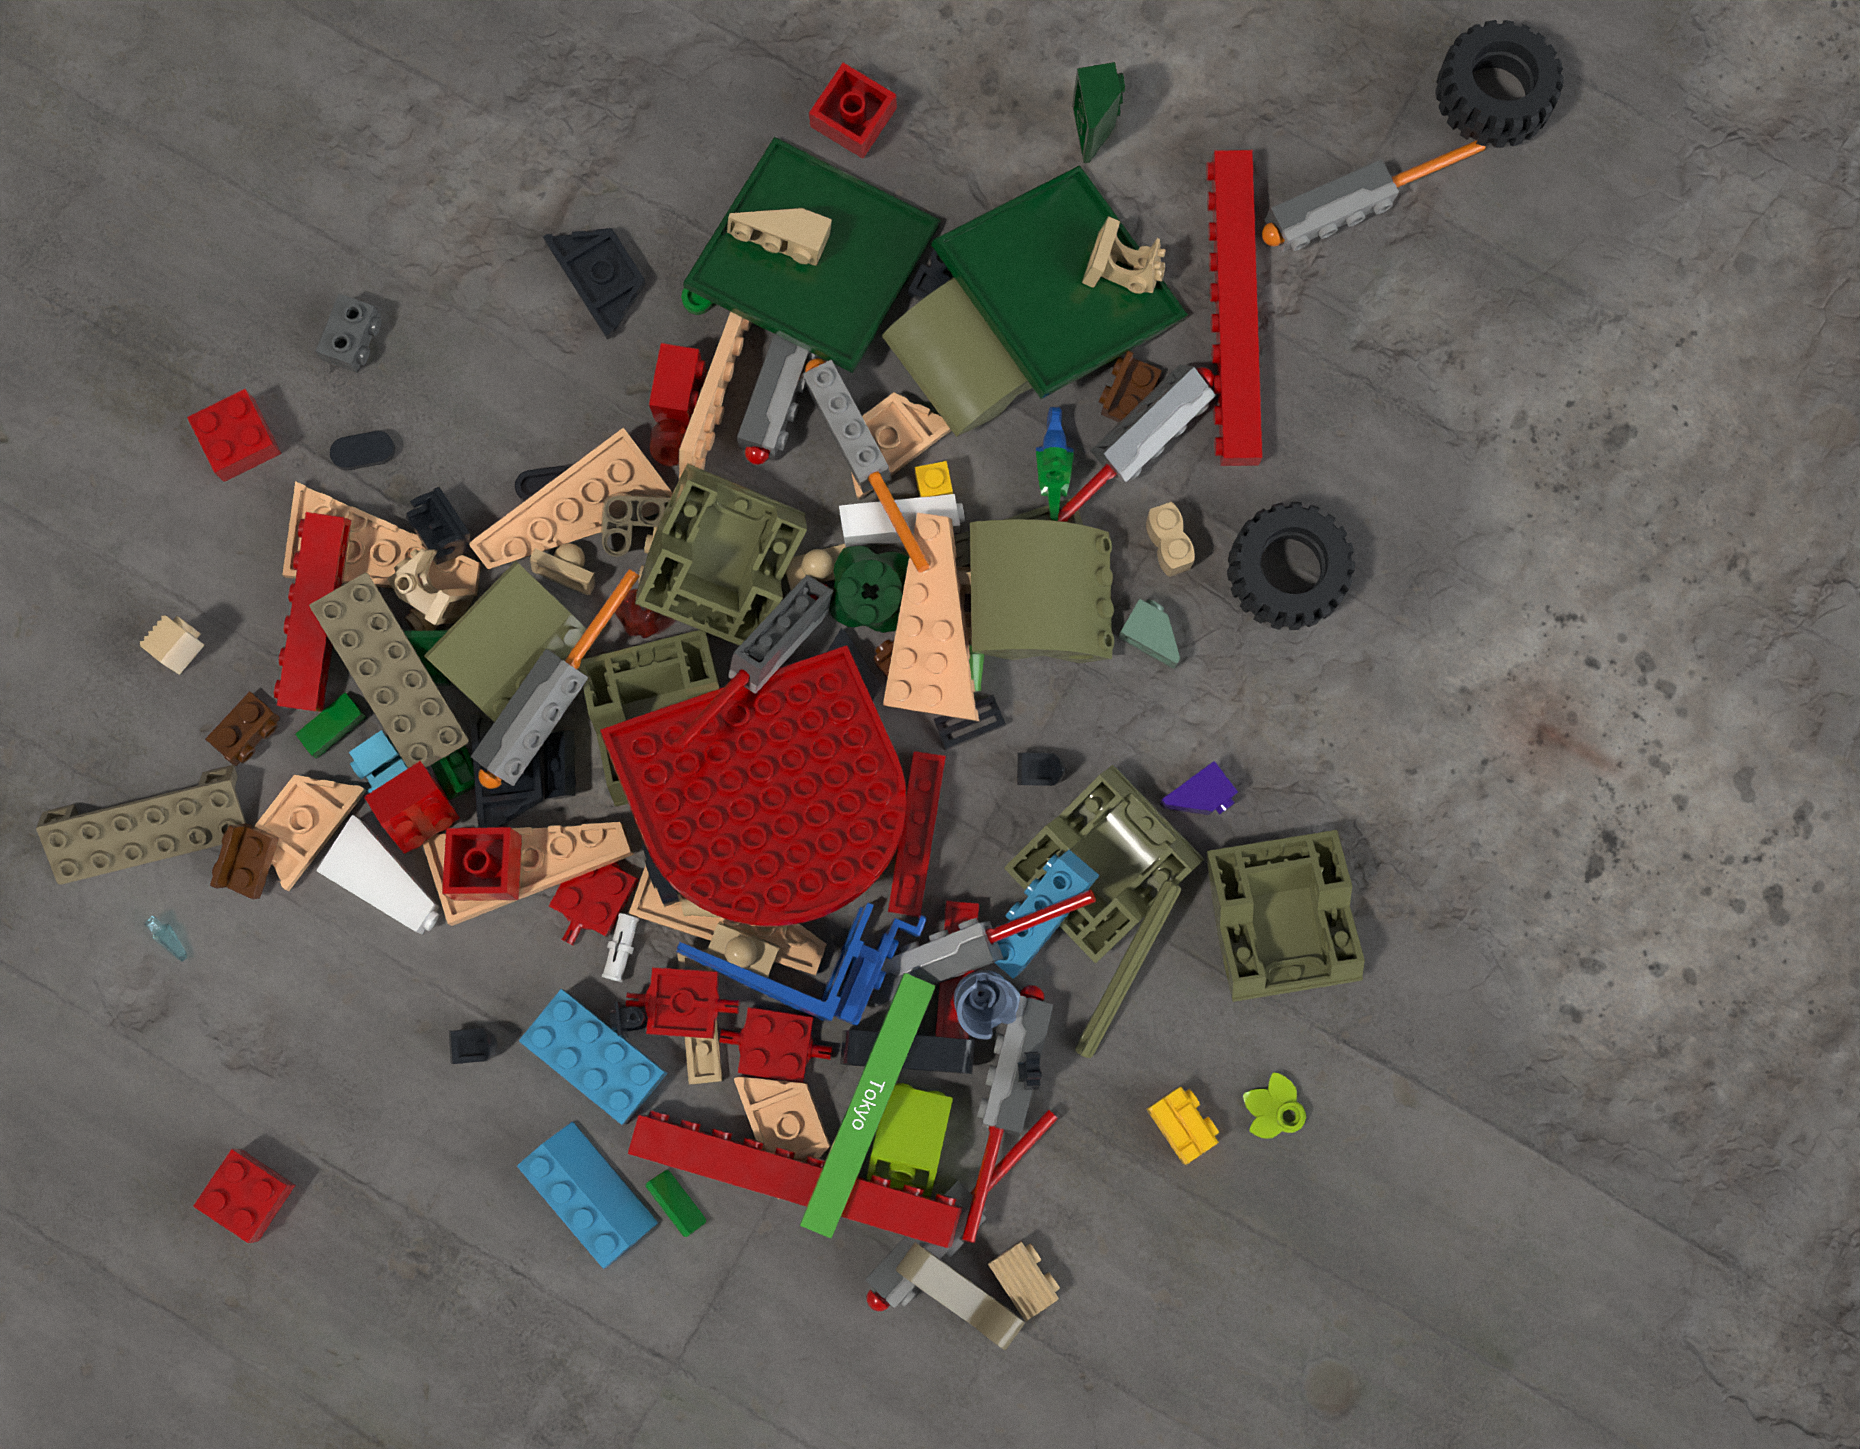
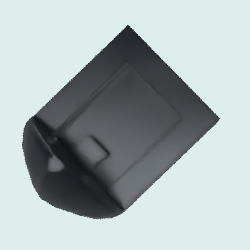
(1039, 769)
(471, 1045)

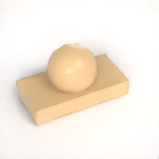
(816, 564)
(564, 567)
(743, 949)

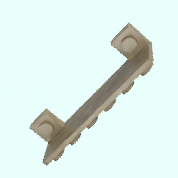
(389, 672)
(140, 829)

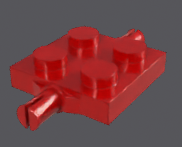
(593, 900)
(682, 1003)
(775, 1044)

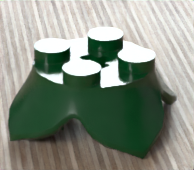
(855, 568)

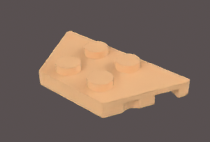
(902, 431)
(304, 821)
(783, 1116)

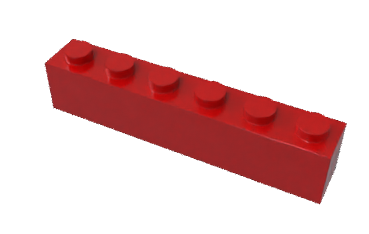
(308, 649)

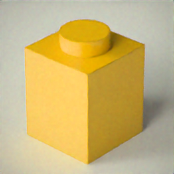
(933, 480)

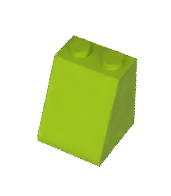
(910, 1137)

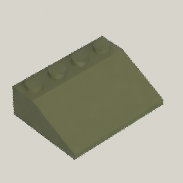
(503, 638)

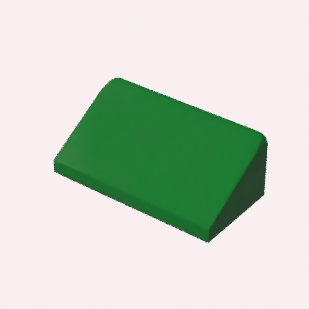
(330, 725)
(455, 773)
(676, 1203)

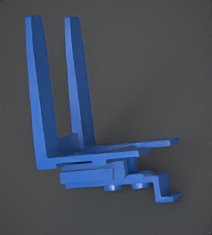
(862, 977)

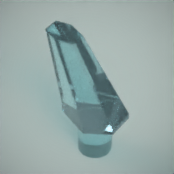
(166, 938)

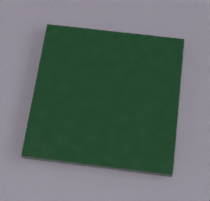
(860, 273)
(1027, 275)

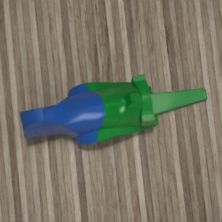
(1054, 462)

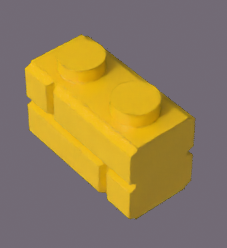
(1183, 1125)

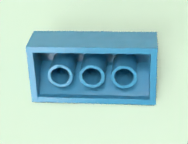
(587, 1194)

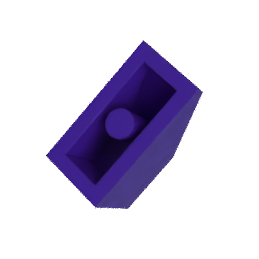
(1202, 793)

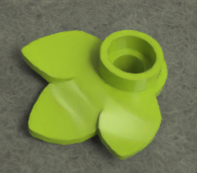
(1271, 1104)

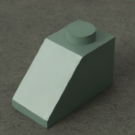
(1151, 632)

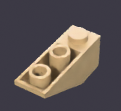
(786, 231)

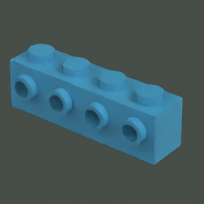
(1064, 878)

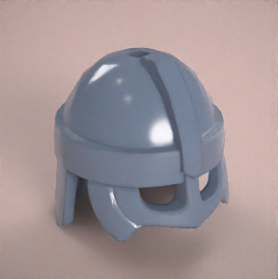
(988, 1009)

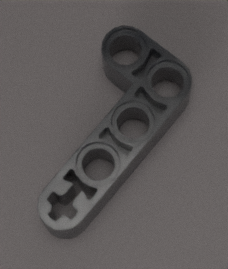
(925, 1053)

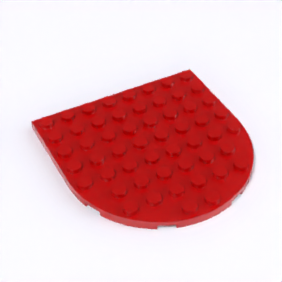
(776, 802)

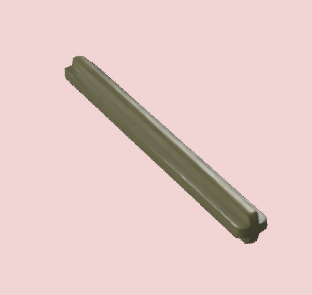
(1128, 969)

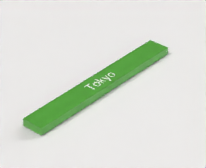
(867, 1105)

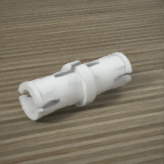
(620, 947)

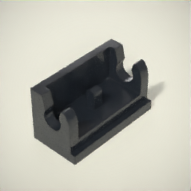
(439, 526)

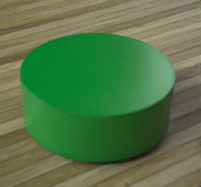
(694, 303)

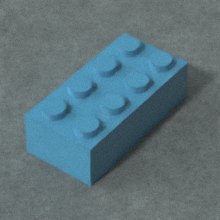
(593, 1057)

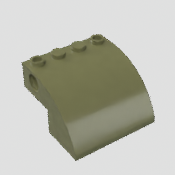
(956, 358)
(719, 556)
(1041, 590)
(644, 681)
(1123, 843)
(1284, 915)

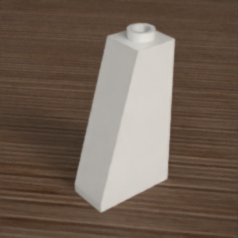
(870, 526)
(374, 874)

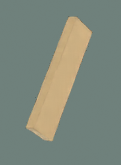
(701, 1053)

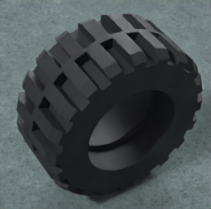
(1508, 49)
(1308, 528)

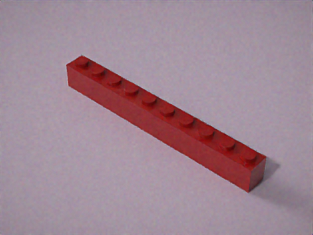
(1236, 308)
(791, 1179)

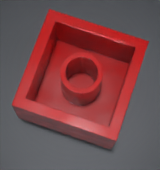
(852, 110)
(677, 383)
(234, 435)
(412, 807)
(482, 864)
(244, 1195)

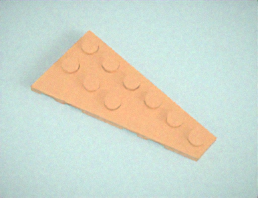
(708, 410)
(573, 503)
(374, 545)
(931, 639)
(547, 860)
(797, 945)

